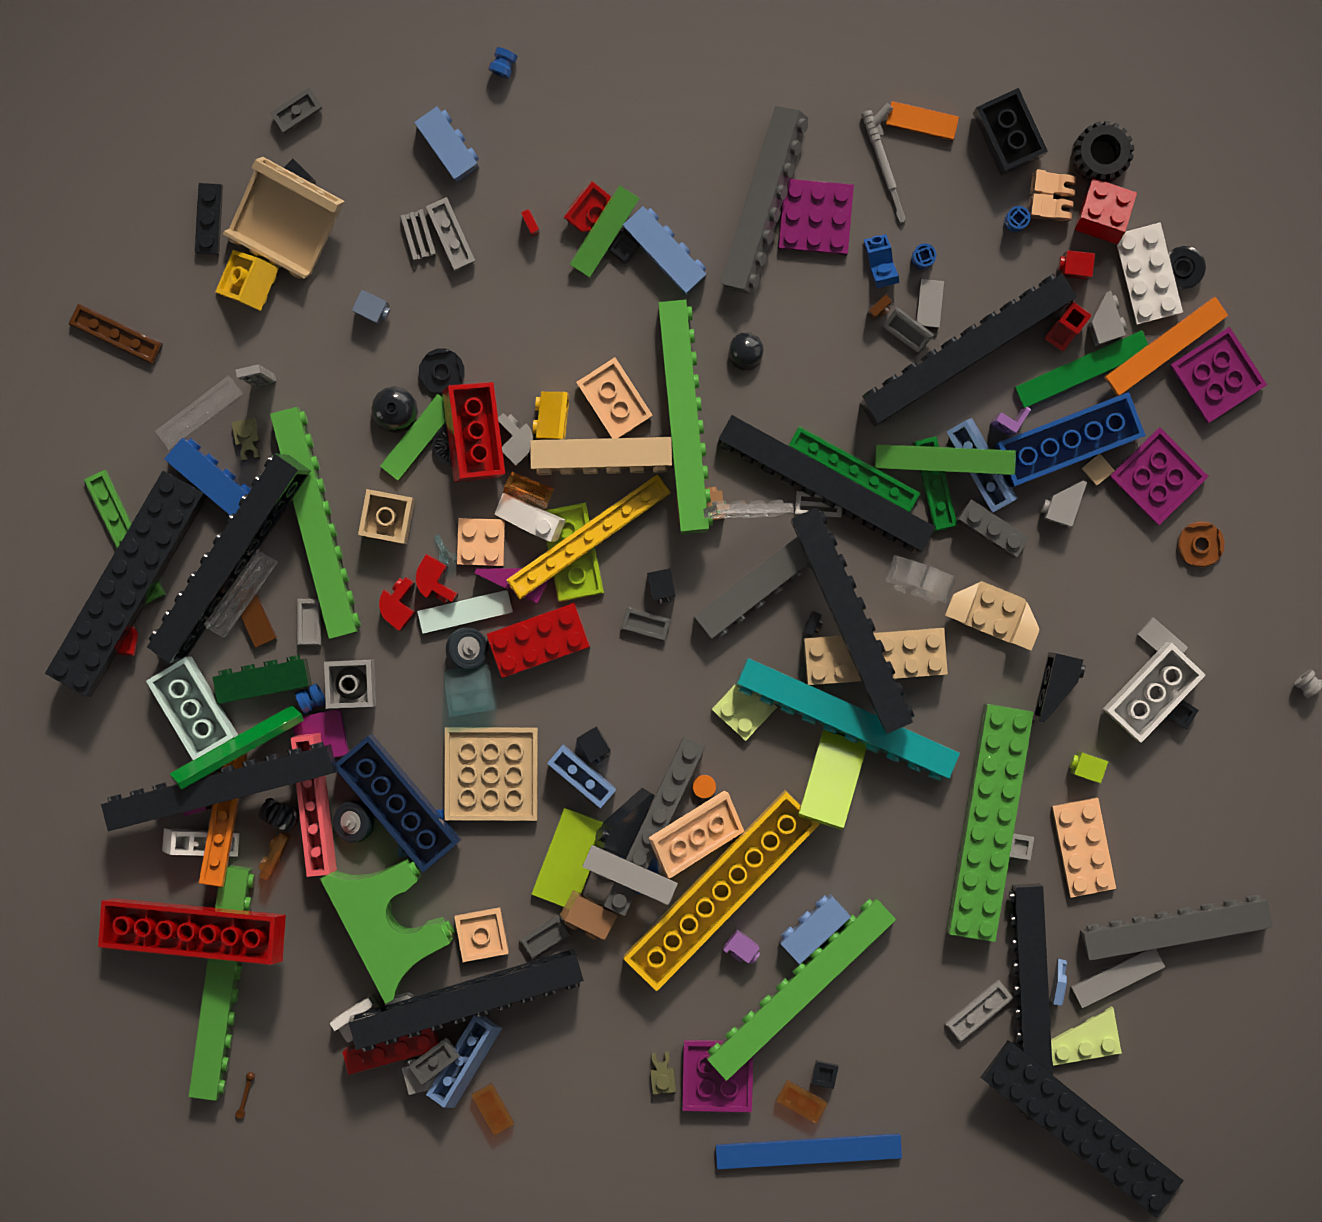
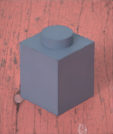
(371, 307)

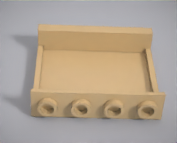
(284, 218)

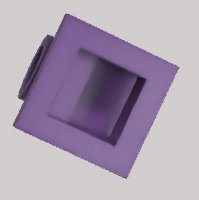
(742, 947)

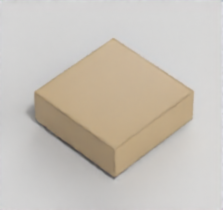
(1097, 469)

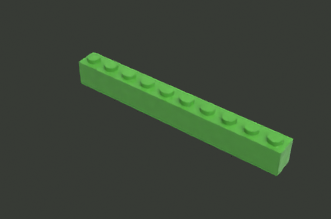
(684, 416)
(316, 528)
(800, 988)
(219, 997)

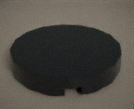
(440, 369)

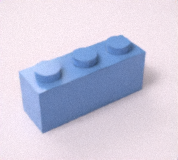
(447, 143)
(581, 776)
(814, 928)

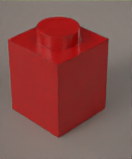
(1077, 264)

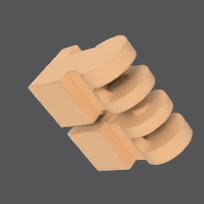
(1043, 188)

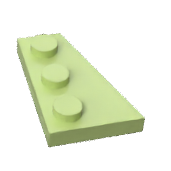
(1089, 1040)

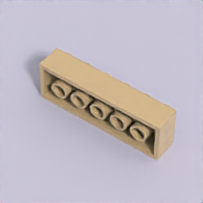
(601, 454)
(909, 651)

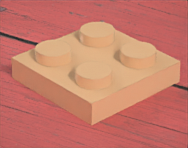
(481, 542)
(481, 934)

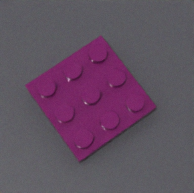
(816, 217)
(1218, 375)
(1158, 476)
(707, 1089)

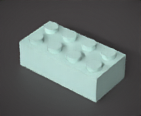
(191, 707)

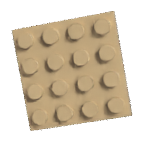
(491, 773)

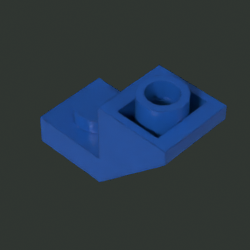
(881, 261)

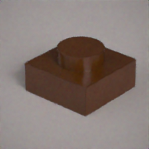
(880, 308)

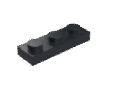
(208, 218)

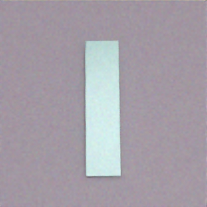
(465, 611)

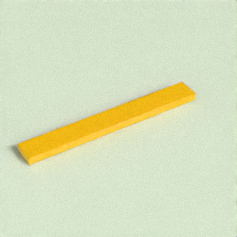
(588, 537)

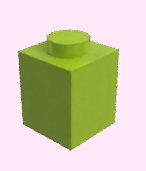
(1088, 766)

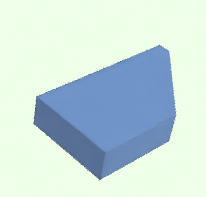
(1059, 983)

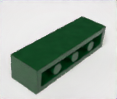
(262, 680)

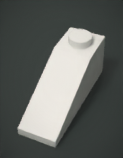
(530, 518)
(191, 842)

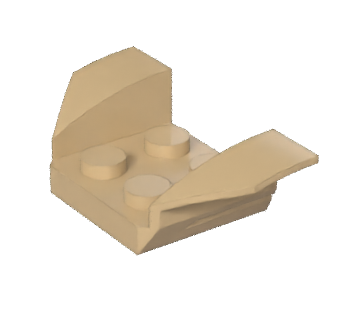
(995, 614)

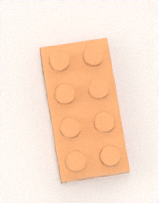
(696, 834)
(1083, 847)

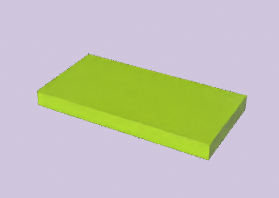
(582, 576)
(832, 780)
(565, 857)

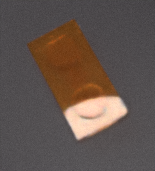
(528, 490)
(269, 864)
(801, 1101)
(493, 1108)

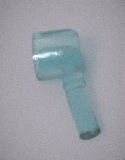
(444, 553)

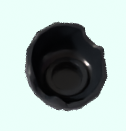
(746, 351)

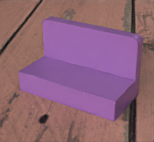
(1009, 425)

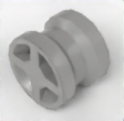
(1308, 683)

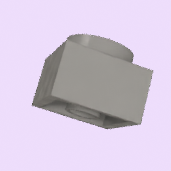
(337, 693)

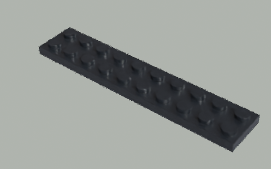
(1081, 1128)

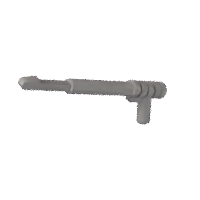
(875, 132)

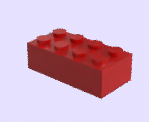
(473, 431)
(538, 640)

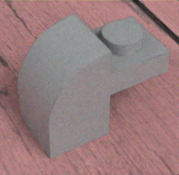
(518, 446)

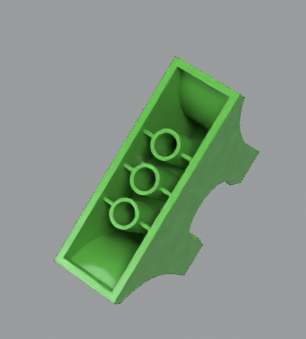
(381, 941)

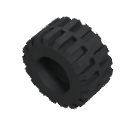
(1115, 138)

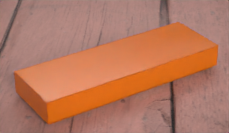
(922, 121)

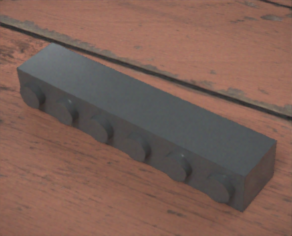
(752, 589)

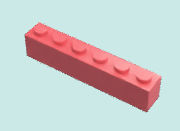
(315, 817)

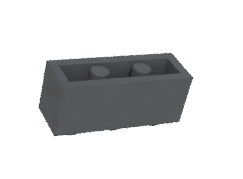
(992, 528)

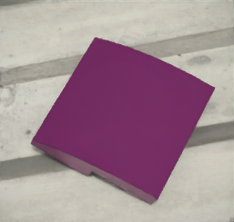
(331, 728)

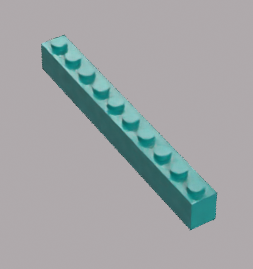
(846, 719)

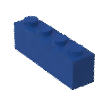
(206, 475)

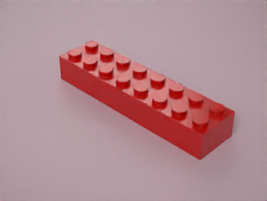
(192, 931)

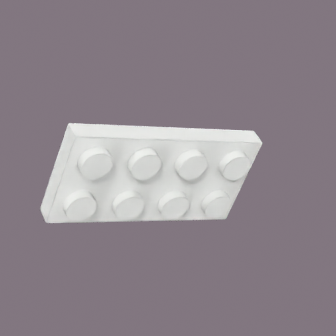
(1149, 274)

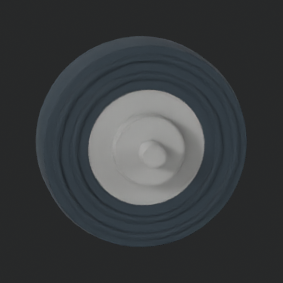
(466, 648)
(353, 821)

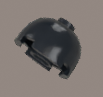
(404, 409)

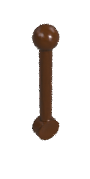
(240, 1113)

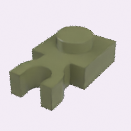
(246, 434)
(662, 1077)

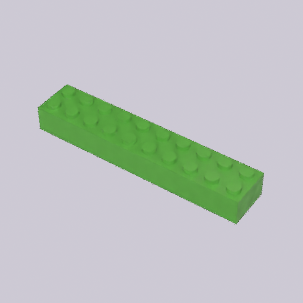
(989, 822)

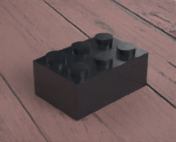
(1010, 131)

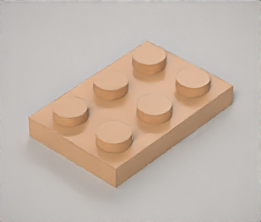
(614, 398)

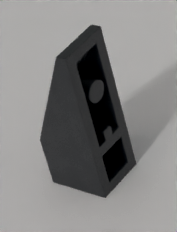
(623, 825)

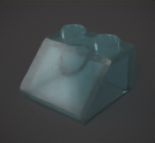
(469, 690)

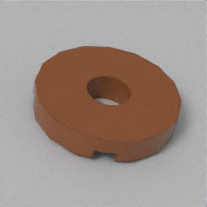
(1188, 550)

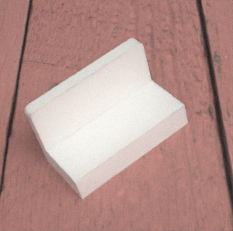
(342, 1020)

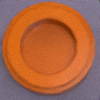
(704, 786)

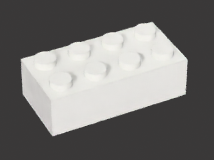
(1154, 692)

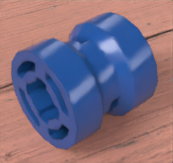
(502, 64)
(1014, 222)
(922, 260)
(310, 698)

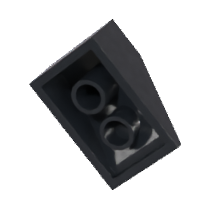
(1058, 680)

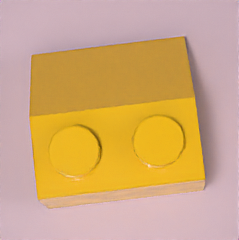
(247, 279)
(552, 415)

